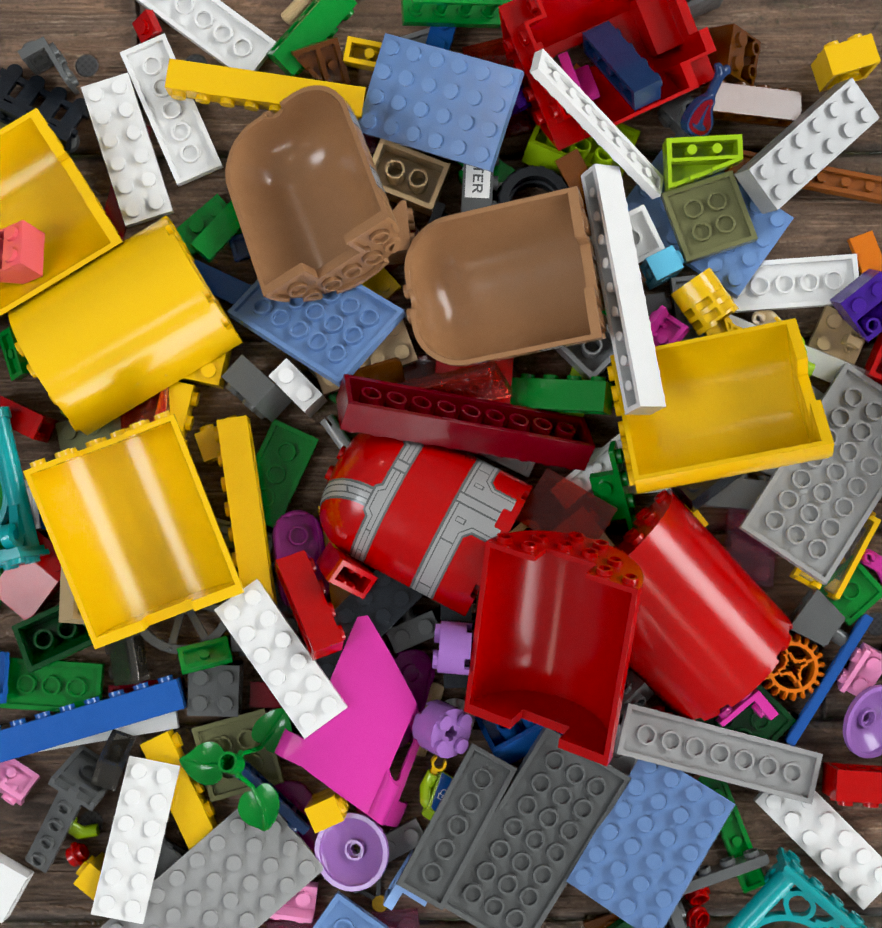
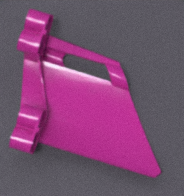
(360, 742)

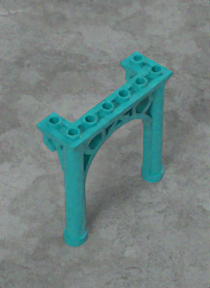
(20, 534)
(779, 885)

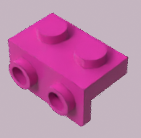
(581, 76)
(666, 328)

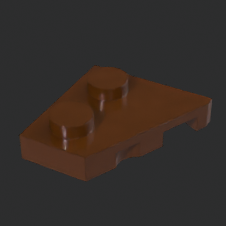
(323, 61)

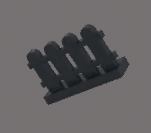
(14, 108)

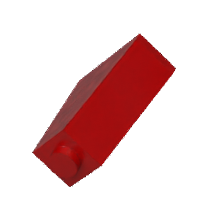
(28, 421)
(345, 571)

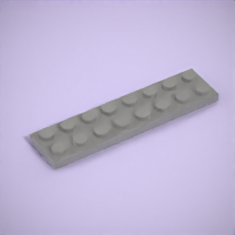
(718, 753)

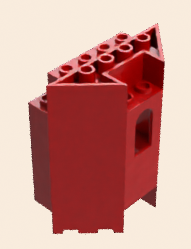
(657, 29)

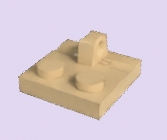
(836, 337)

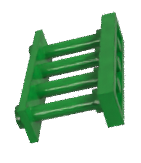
(452, 13)

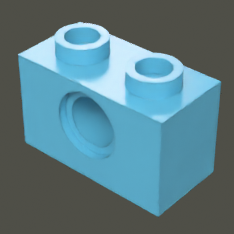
(662, 266)

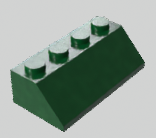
(46, 640)

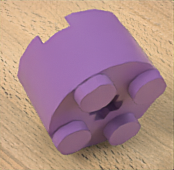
(453, 647)
(442, 729)

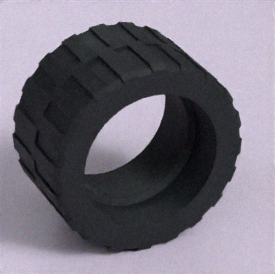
(530, 177)

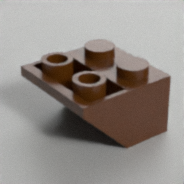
(735, 49)

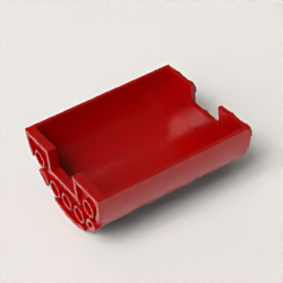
(701, 619)
(555, 636)

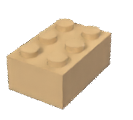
(410, 176)

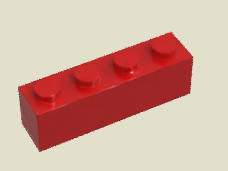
(309, 604)

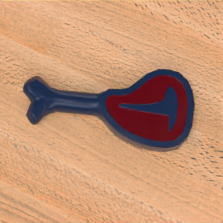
(698, 116)

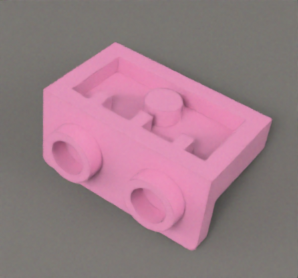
(862, 670)
(16, 781)
(301, 906)

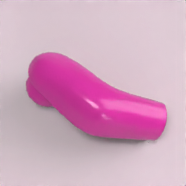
(873, 561)

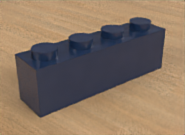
(622, 65)

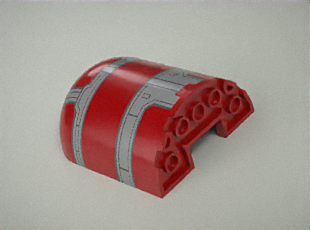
(419, 513)

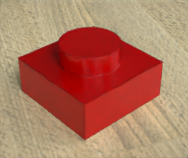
(147, 26)

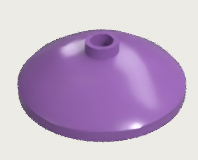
(864, 723)
(344, 865)

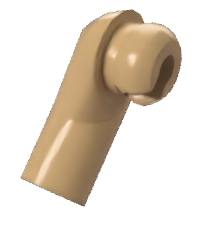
(764, 317)

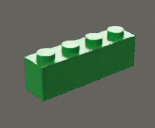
(313, 25)
(563, 395)

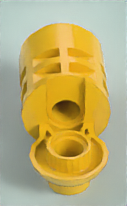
(706, 304)

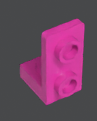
(760, 707)

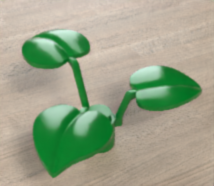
(209, 761)

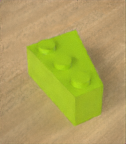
(698, 157)

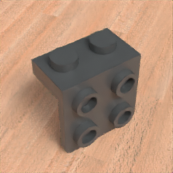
(42, 56)

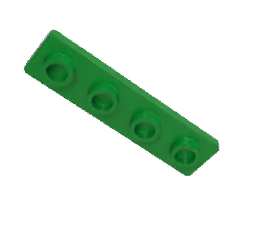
(613, 487)

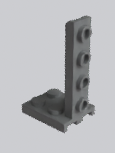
(74, 791)
(726, 869)

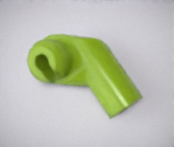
(85, 831)

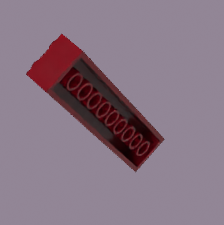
(463, 423)

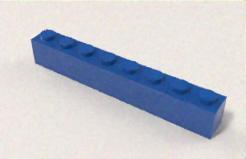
(92, 718)

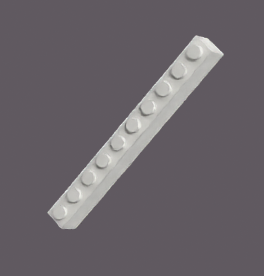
(622, 290)

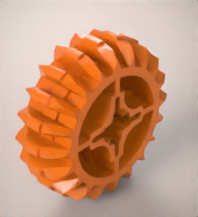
(809, 660)

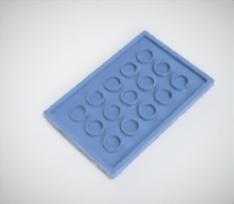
(440, 101)
(731, 267)
(323, 334)
(651, 845)

